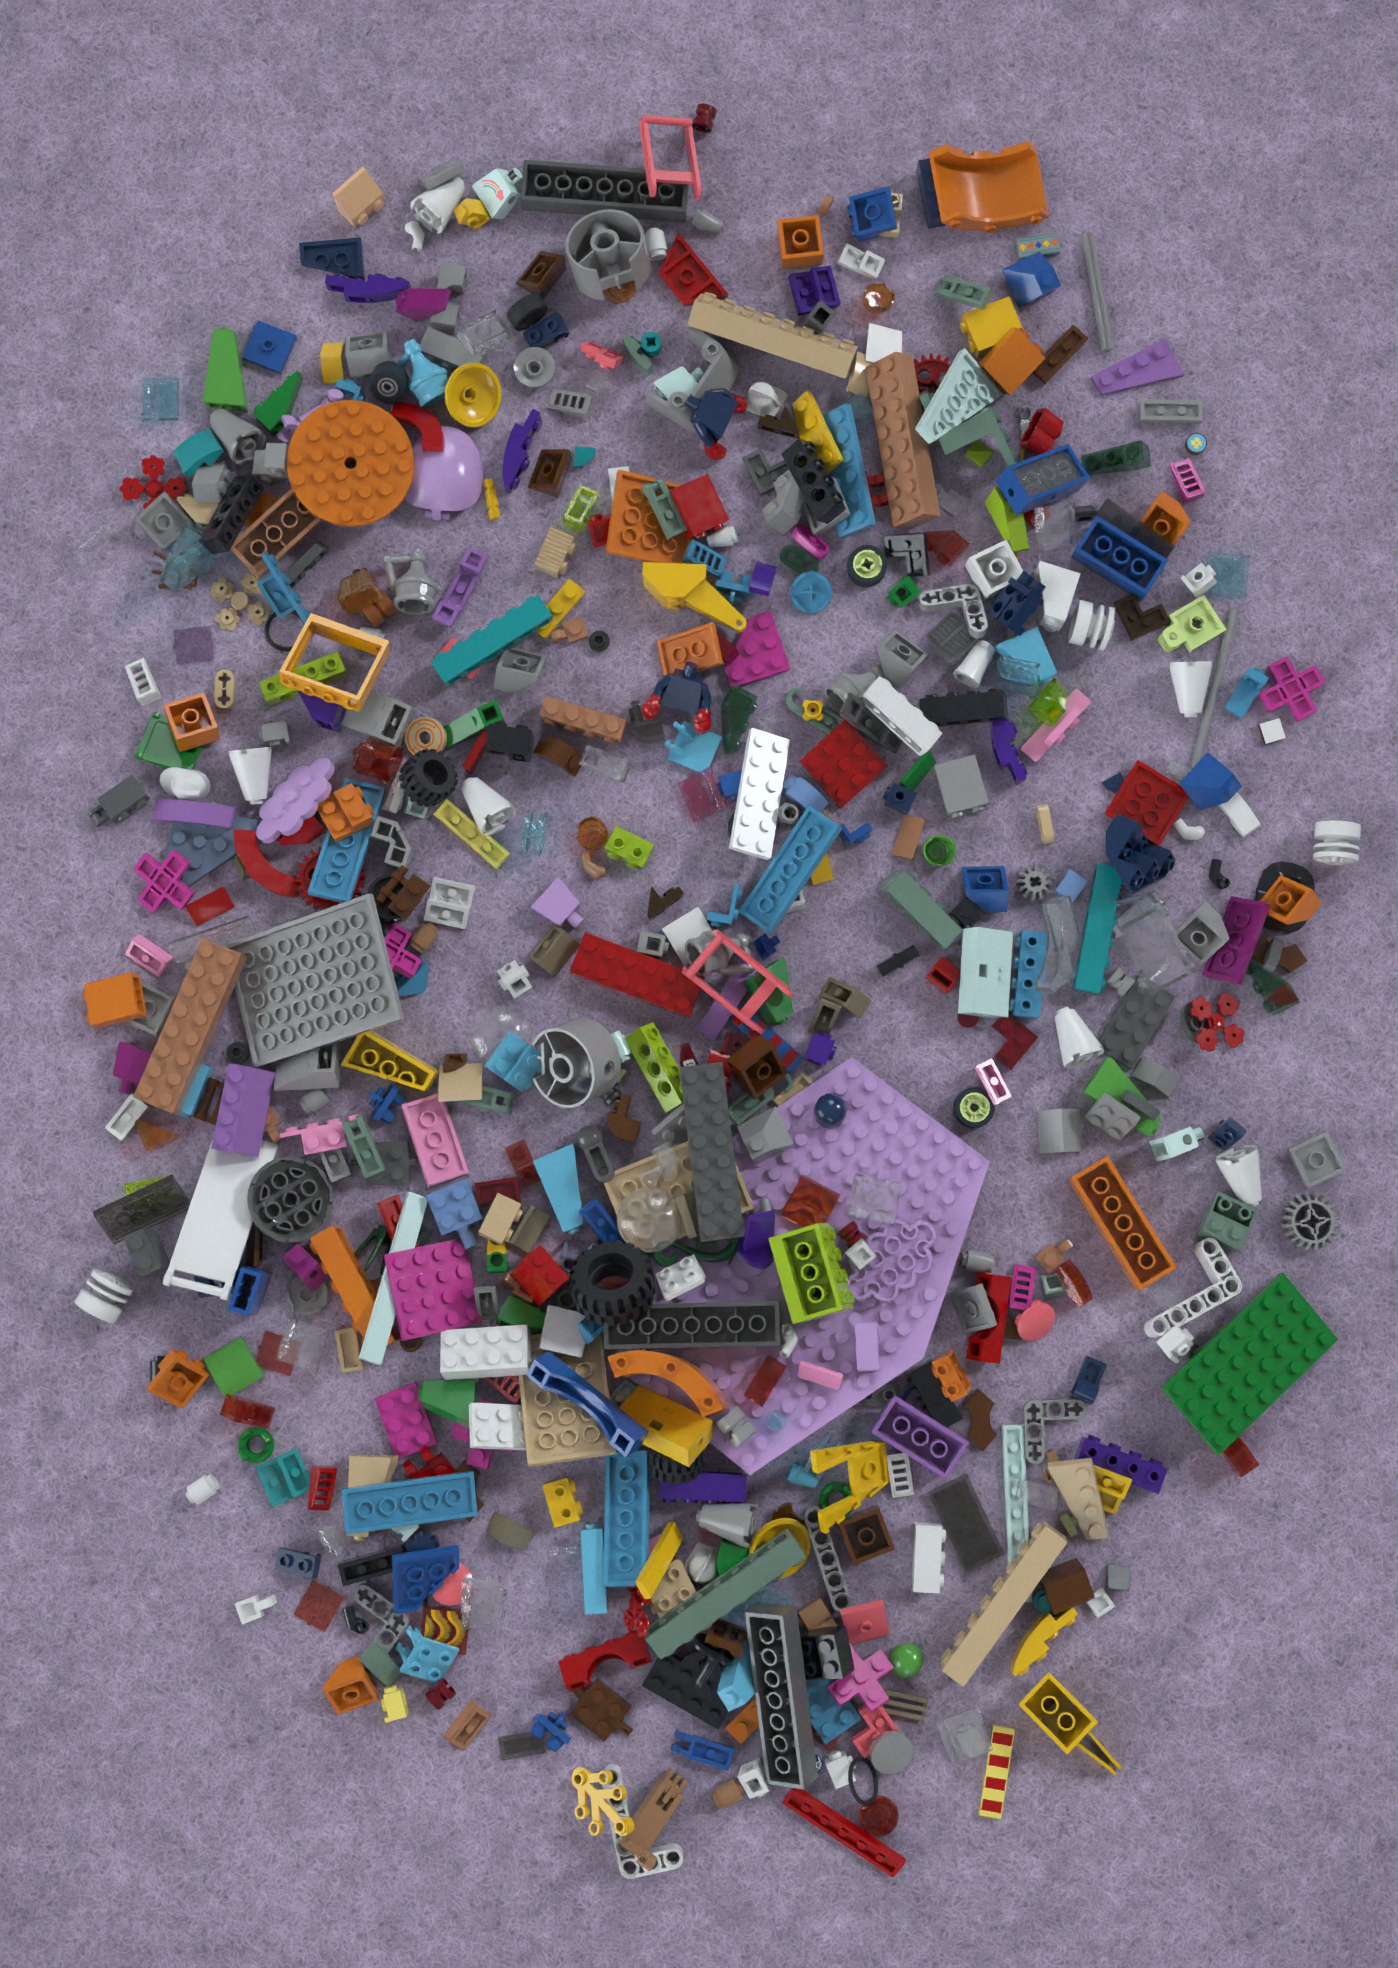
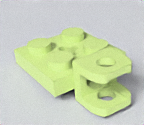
(1184, 633)

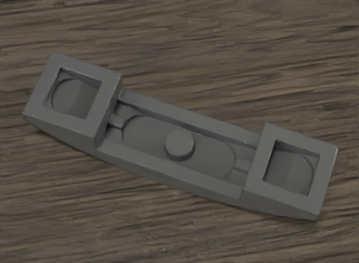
(868, 724)

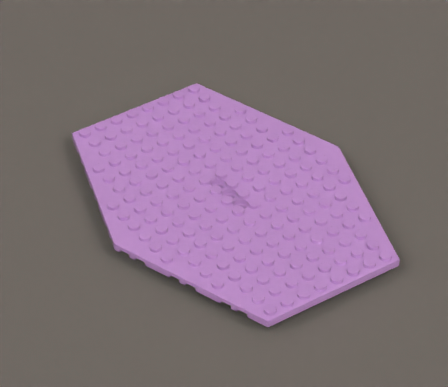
(879, 1139)

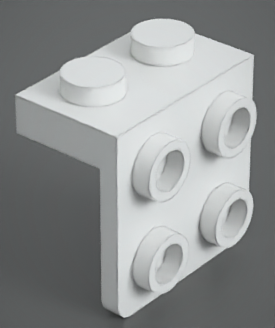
(680, 1277)

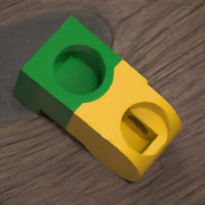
(497, 1258)

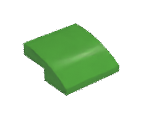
(233, 1366)

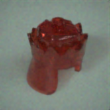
(377, 760)

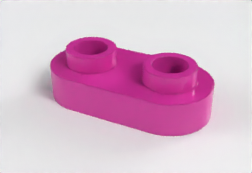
(812, 543)

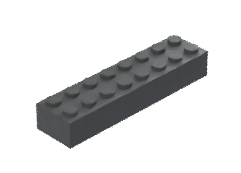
(592, 188)
(711, 1151)
(699, 1326)
(781, 1695)

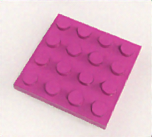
(432, 1288)

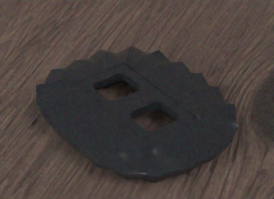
(1269, 876)

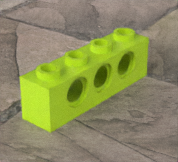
(324, 670)
(657, 1065)

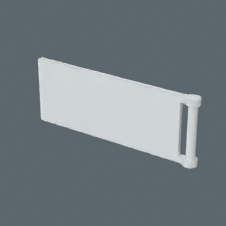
(217, 1221)

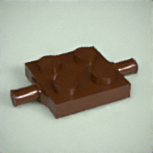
(601, 1710)

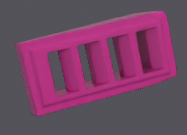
(1185, 495)
(1013, 1304)

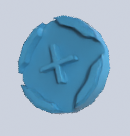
(811, 592)

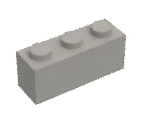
(447, 350)

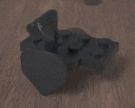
(692, 1682)

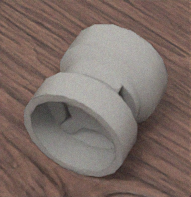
(1120, 981)

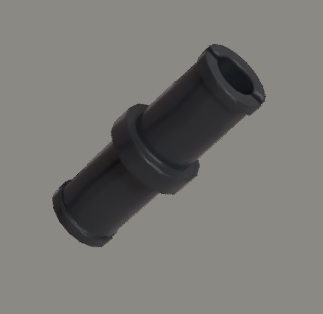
(898, 960)

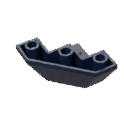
(1134, 857)

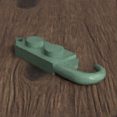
(826, 725)
(746, 1106)

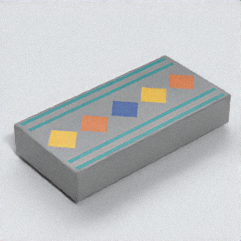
(1046, 244)

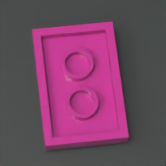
(406, 1420)

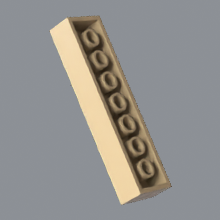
(772, 334)
(1003, 1603)

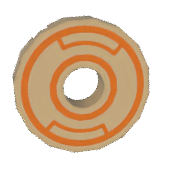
(418, 727)

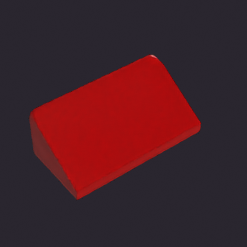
(210, 906)

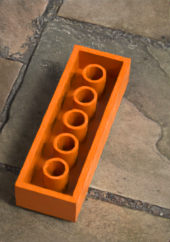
(1121, 1223)
(347, 1277)

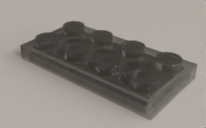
(142, 1209)
(965, 1522)

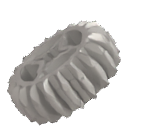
(1312, 1230)

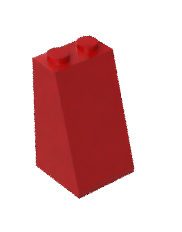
(540, 1275)

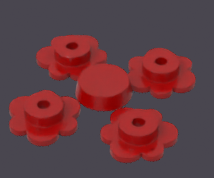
(153, 487)
(1216, 1021)
(635, 1608)

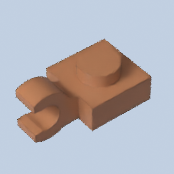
(572, 631)
(270, 1126)
(1052, 1256)
(510, 1283)

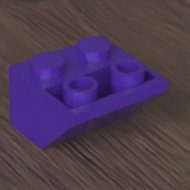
(323, 713)

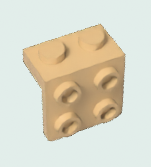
(672, 1589)

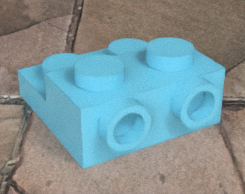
(515, 1062)

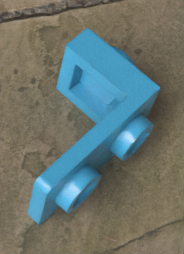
(350, 389)
(1246, 691)
(718, 920)

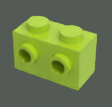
(629, 848)

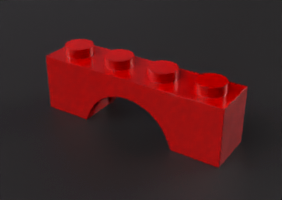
(987, 1343)
(578, 1668)

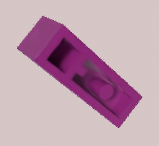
(422, 302)

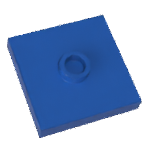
(269, 347)

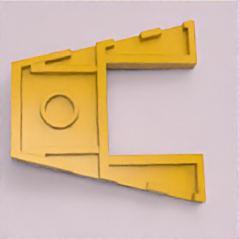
(866, 1472)

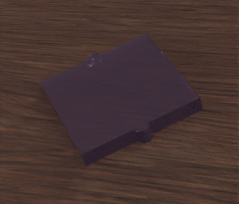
(193, 645)

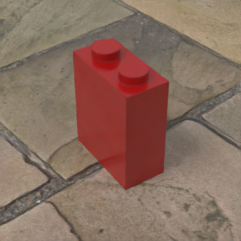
(699, 507)

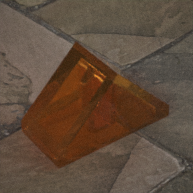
(154, 1136)

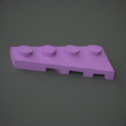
(1145, 367)

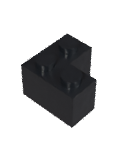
(510, 741)

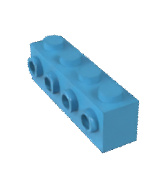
(1028, 964)

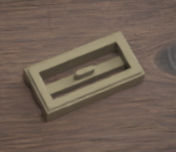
(923, 1708)

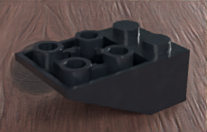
(826, 1653)

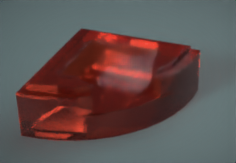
(1283, 996)

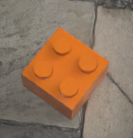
(800, 242)
(192, 722)

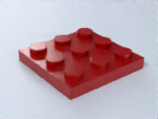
(843, 763)
(1149, 800)

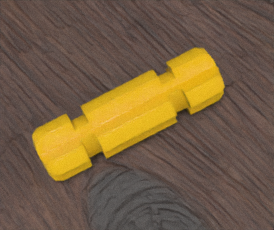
(491, 499)

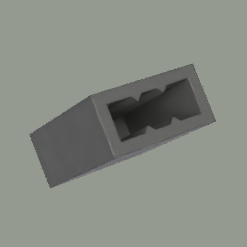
(147, 1252)

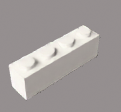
(900, 716)

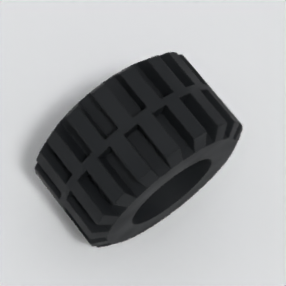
(417, 785)
(673, 1471)

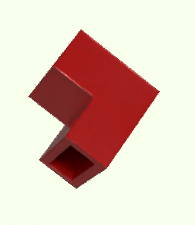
(943, 975)

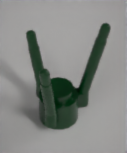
(381, 1237)

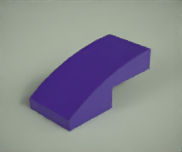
(762, 579)

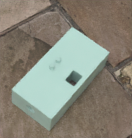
(985, 972)

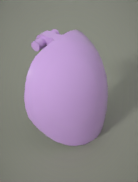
(447, 478)

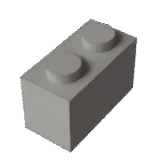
(211, 482)

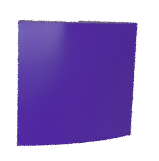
(812, 287)

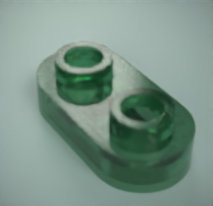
(800, 559)

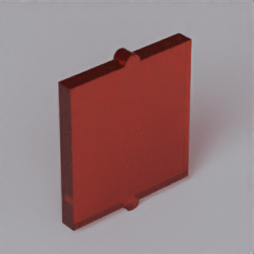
(267, 1354)
(318, 1606)

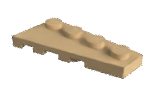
(1081, 1492)

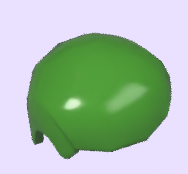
(933, 846)
(906, 1660)

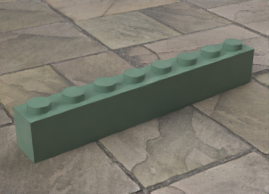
(724, 1593)

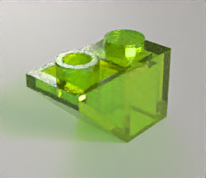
(1049, 704)

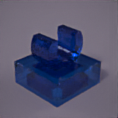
(766, 946)

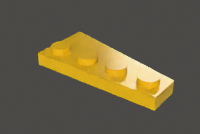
(814, 429)

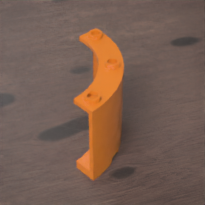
(988, 189)
(675, 1369)

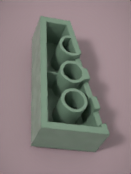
(921, 908)

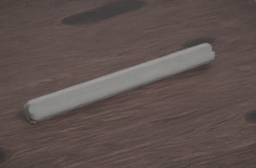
(1097, 292)

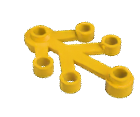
(599, 1801)

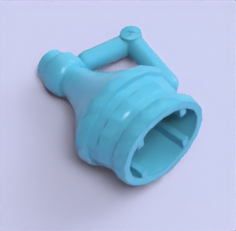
(427, 379)

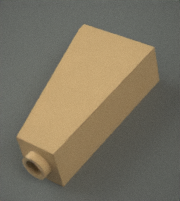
(368, 1470)

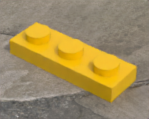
(561, 605)

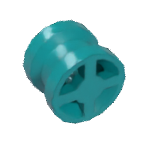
(651, 349)

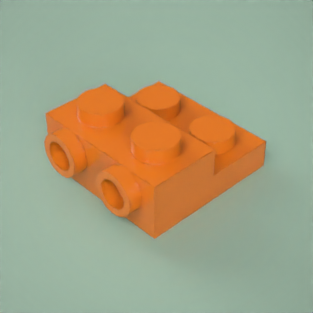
(345, 812)
(951, 1375)
(178, 1378)

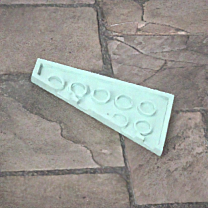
(958, 397)

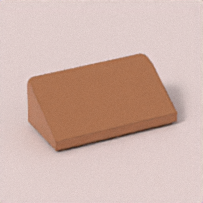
(908, 837)
(467, 1725)

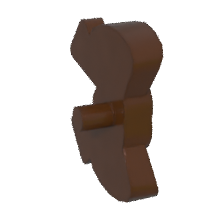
(786, 1511)

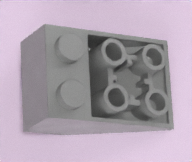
(380, 718)
(310, 1069)

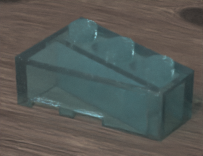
(186, 559)

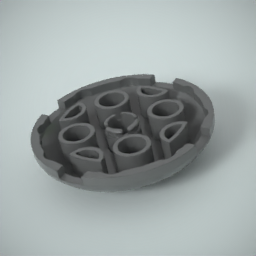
(310, 1194)

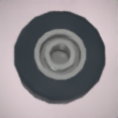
(389, 382)

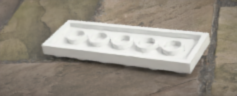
(759, 794)

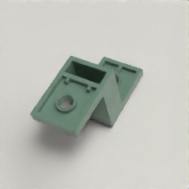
(973, 428)

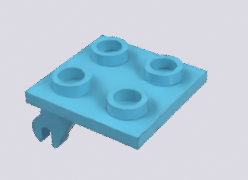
(692, 749)
(428, 1658)

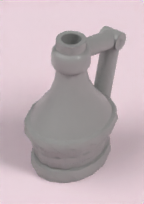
(413, 590)
(850, 683)
(720, 958)

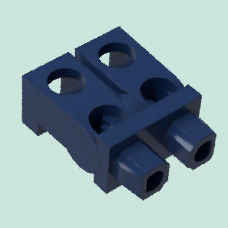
(1017, 602)

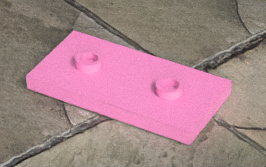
(434, 1140)

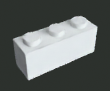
(928, 1557)

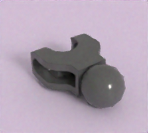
(591, 1142)

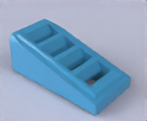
(702, 549)

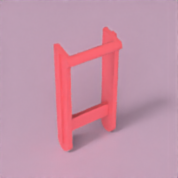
(664, 176)
(756, 999)

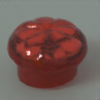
(879, 1817)

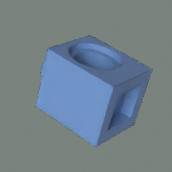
(1070, 885)

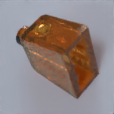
(358, 591)

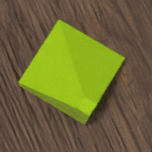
(978, 453)

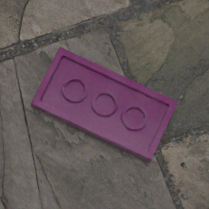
(1243, 924)

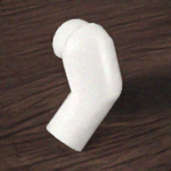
(415, 230)
(1189, 833)

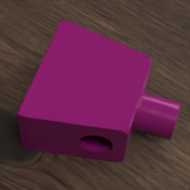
(130, 1065)
(302, 1265)

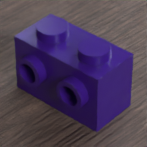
(820, 1049)

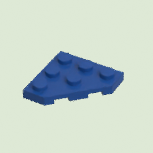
(420, 1574)

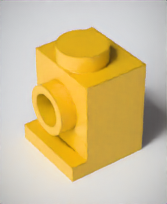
(471, 213)

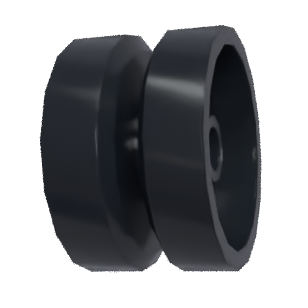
(385, 915)

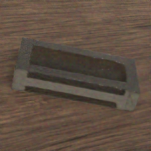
(520, 1745)

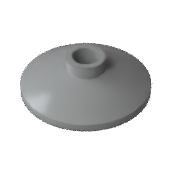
(532, 358)

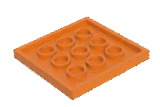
(634, 526)

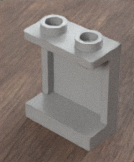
(961, 786)

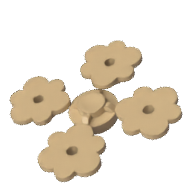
(239, 602)

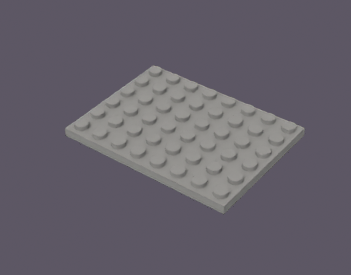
(316, 981)

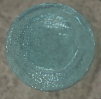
(775, 1420)

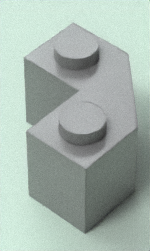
(271, 463)
(784, 509)
(391, 833)

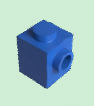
(729, 785)

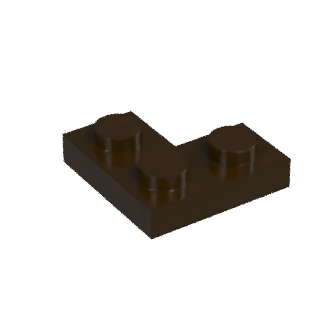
(1138, 622)

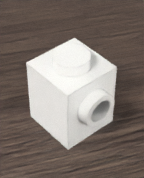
(838, 1768)

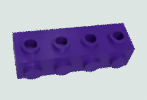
(1143, 1473)
(707, 1486)

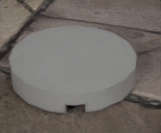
(298, 1293)
(891, 1752)

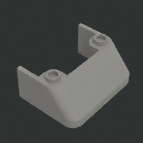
(720, 374)

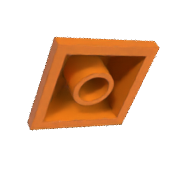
(1167, 518)
(1290, 901)
(350, 1686)

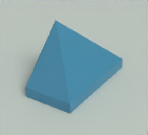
(416, 984)

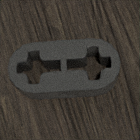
(1272, 954)
(1140, 1105)

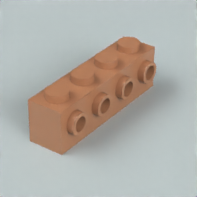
(583, 720)

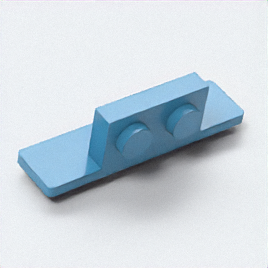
(278, 592)

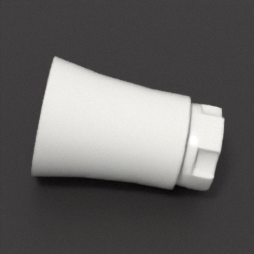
(975, 664)

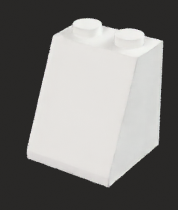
(1057, 595)

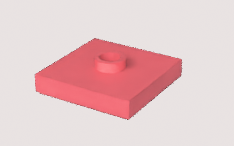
(865, 1621)

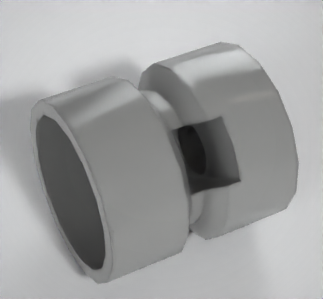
(736, 1427)

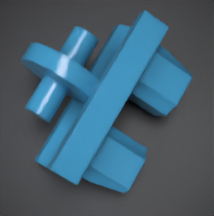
(725, 585)

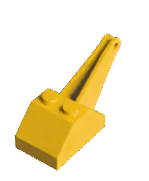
(686, 585)
(1063, 1718)

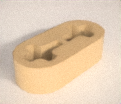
(230, 689)
(1045, 824)

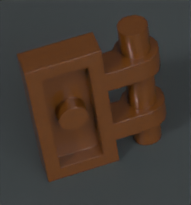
(408, 897)

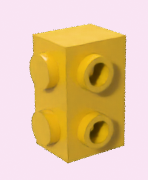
(562, 1501)

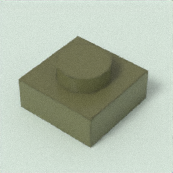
(1069, 1523)

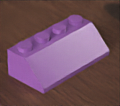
(243, 1110)
(919, 1436)

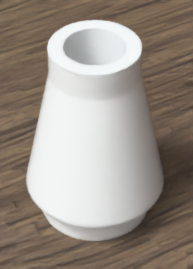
(724, 537)

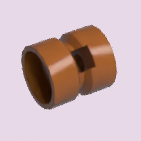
(377, 611)

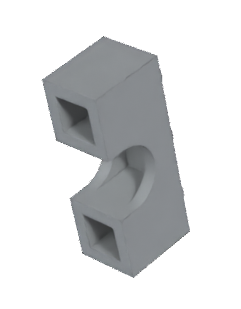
(452, 278)

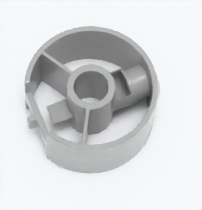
(616, 254)
(578, 1050)

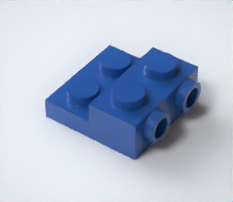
(872, 213)

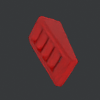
(331, 1472)

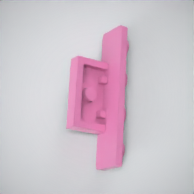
(1048, 735)
(321, 1138)

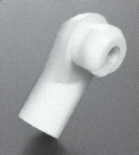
(789, 1338)

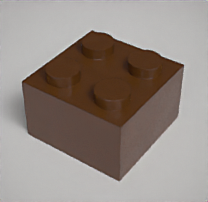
(756, 1066)
(866, 1535)

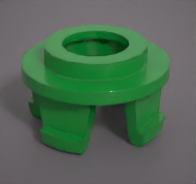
(244, 1449)
(829, 1488)

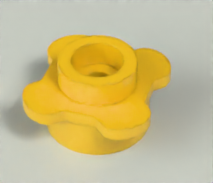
(808, 705)

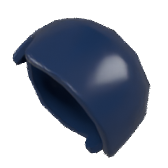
(830, 1110)

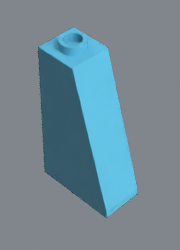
(561, 1182)
(592, 1547)

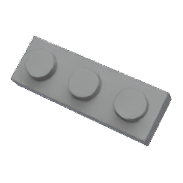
(1170, 411)

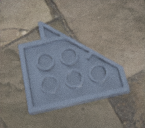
(205, 846)

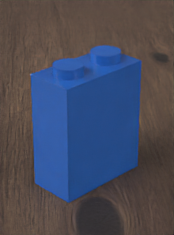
(249, 1290)

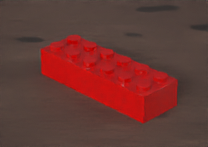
(635, 975)

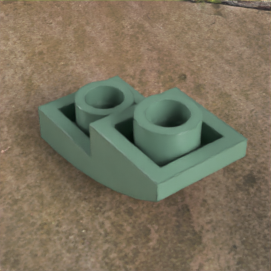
(633, 350)
(381, 1664)

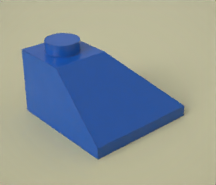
(1031, 279)
(1210, 783)
(987, 887)

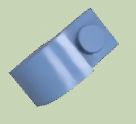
(803, 793)

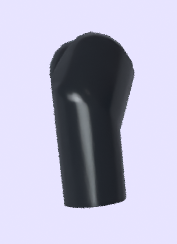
(1215, 875)
(353, 1622)

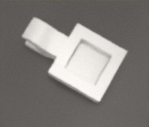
(252, 1607)

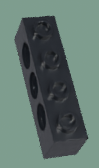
(805, 473)
(231, 514)

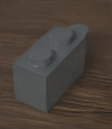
(120, 801)

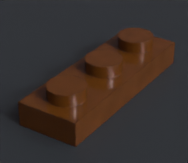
(1060, 354)

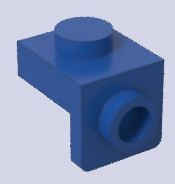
(860, 834)

